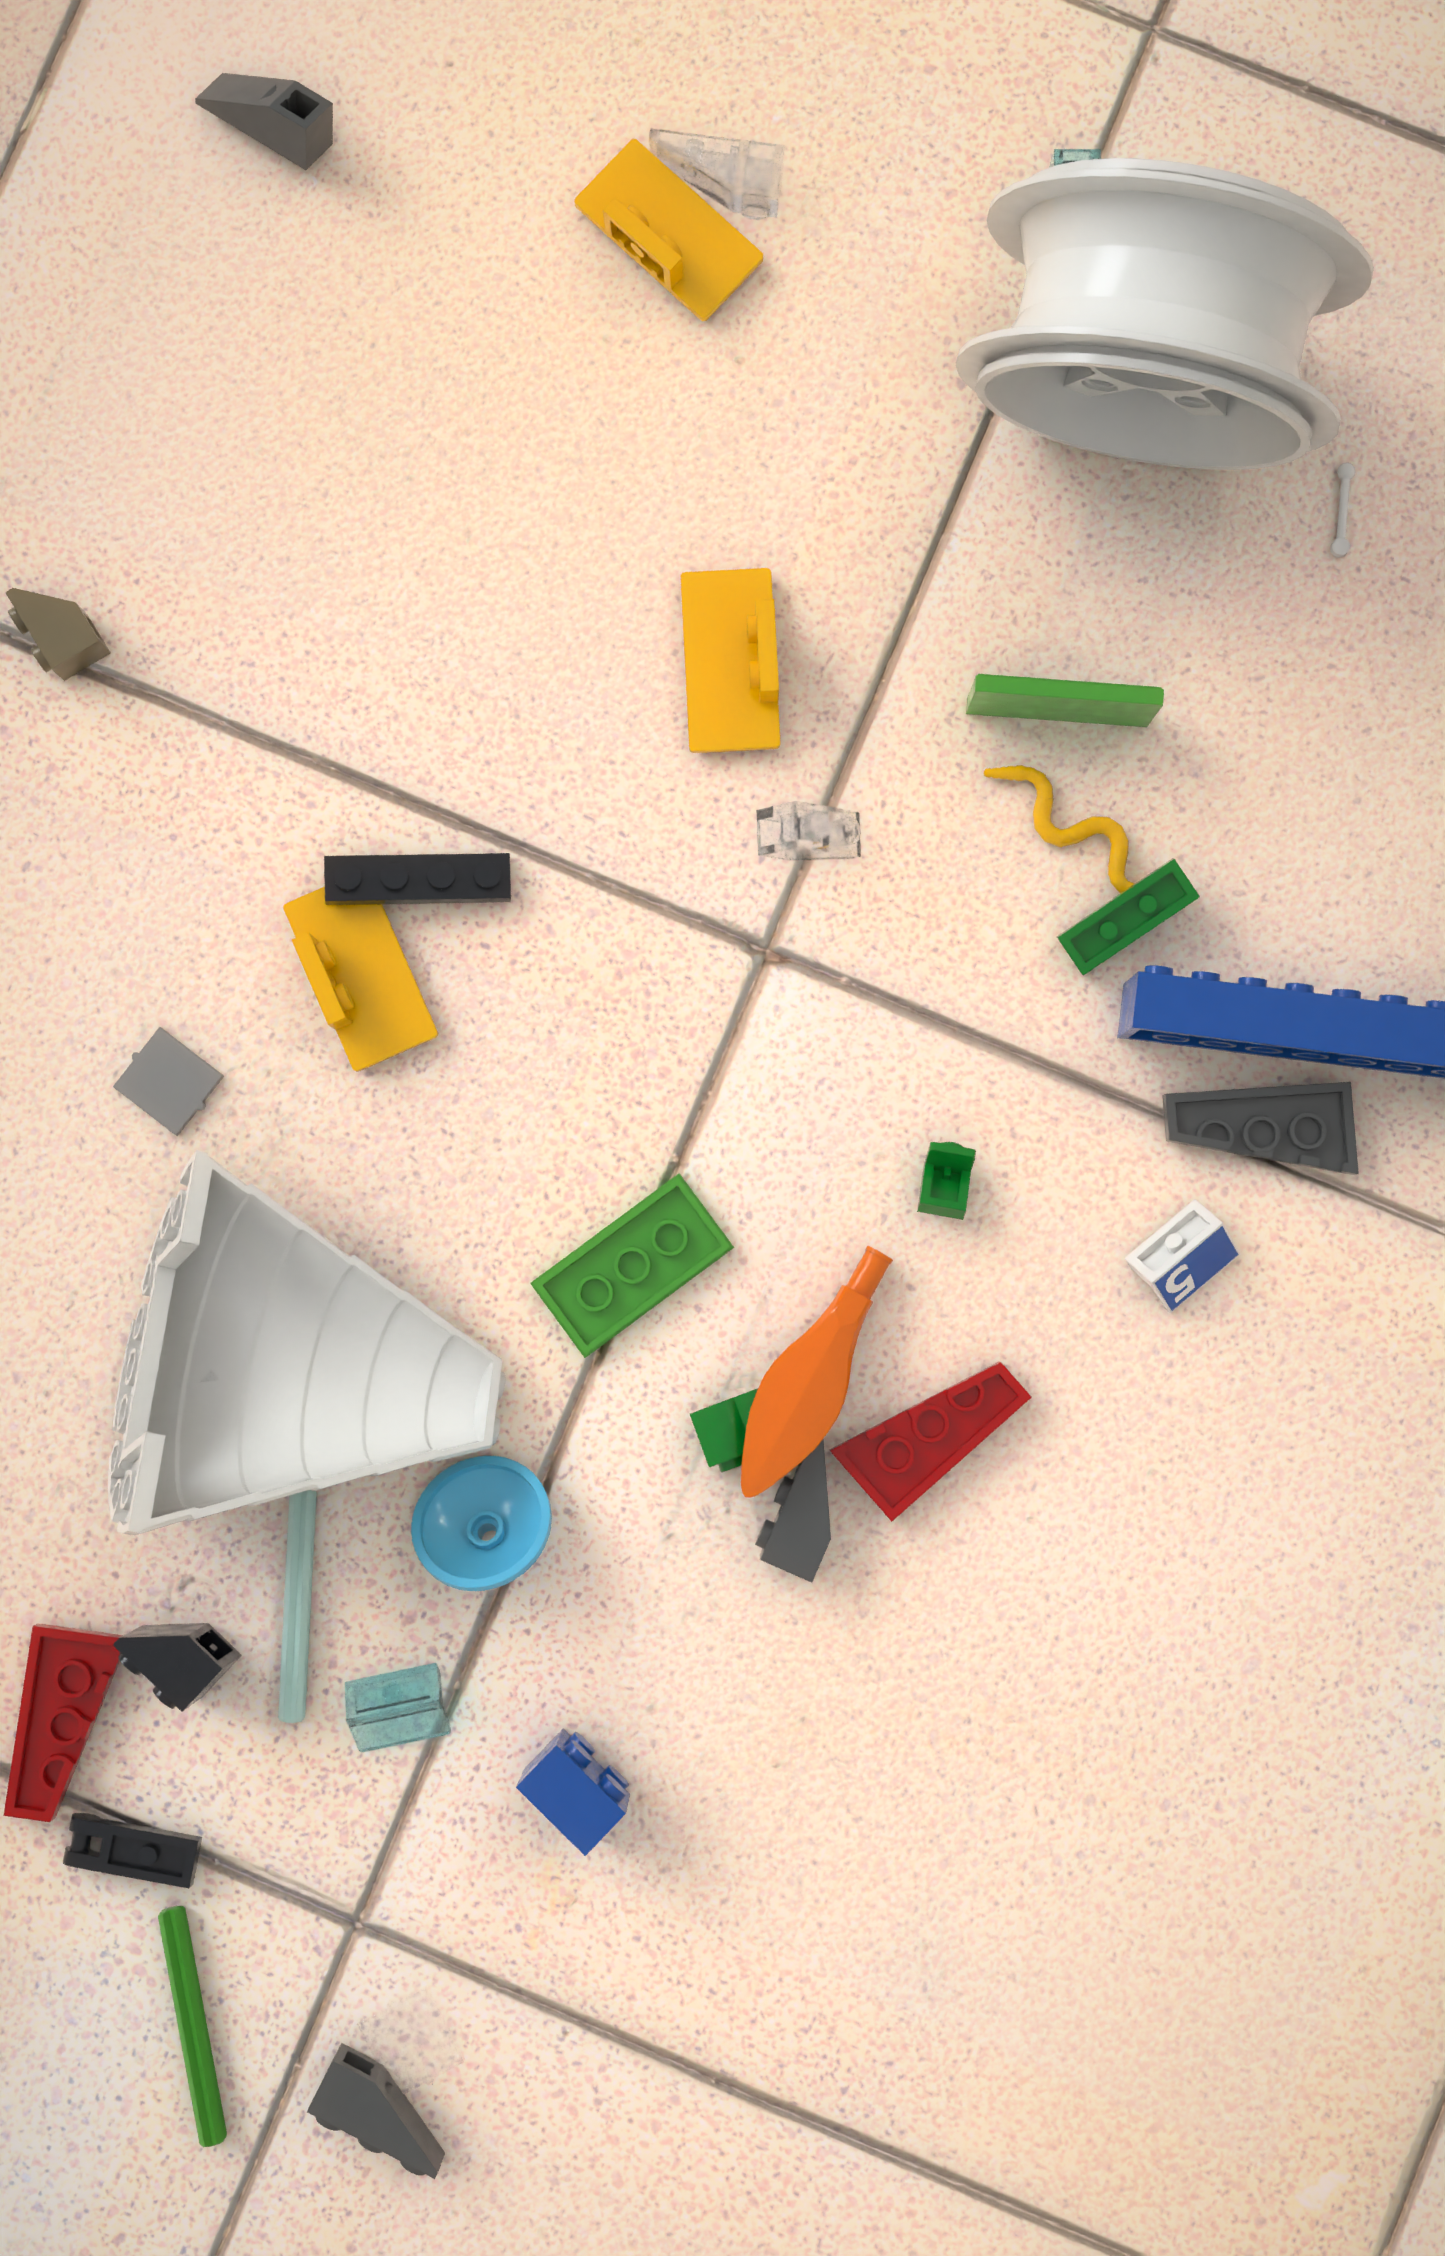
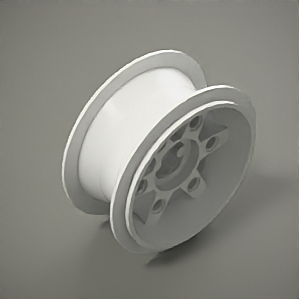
(1165, 313)

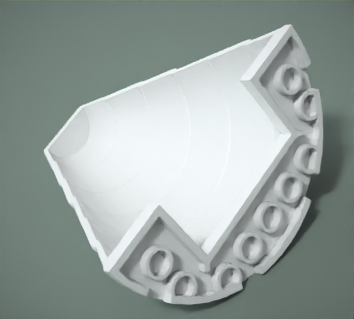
(313, 1360)

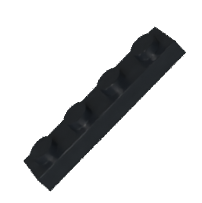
(417, 879)

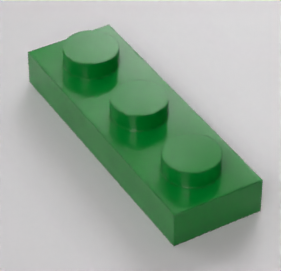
(1128, 916)

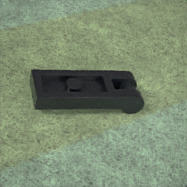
(133, 1851)

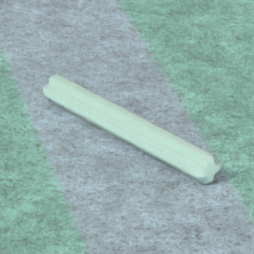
(297, 1607)

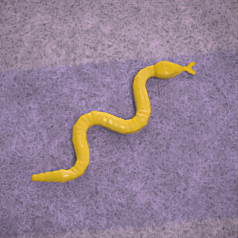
(1076, 832)

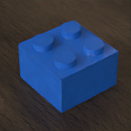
(575, 1790)

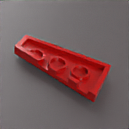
(923, 1443)
(59, 1704)

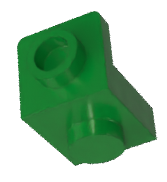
(946, 1180)

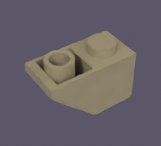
(61, 630)

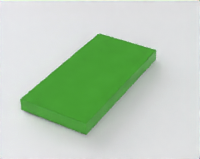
(1064, 700)
(632, 1265)

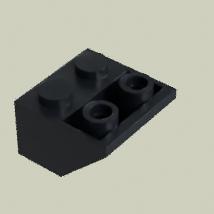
(177, 1659)

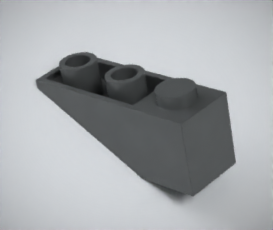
(274, 113)
(802, 1524)
(369, 2106)

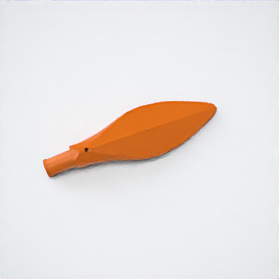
(807, 1383)

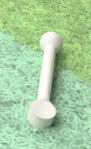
(1341, 545)

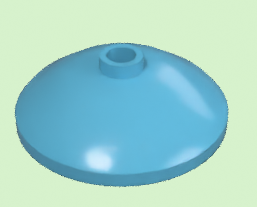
(467, 1503)

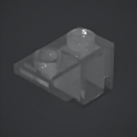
(808, 832)

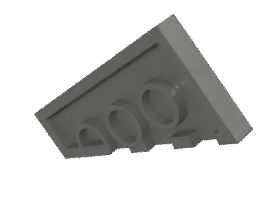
(1280, 1123)

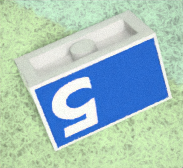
(1183, 1255)

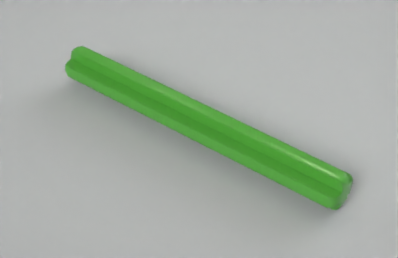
(192, 2026)

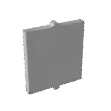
(168, 1081)

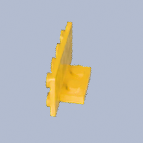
(668, 229)
(730, 660)
(359, 978)

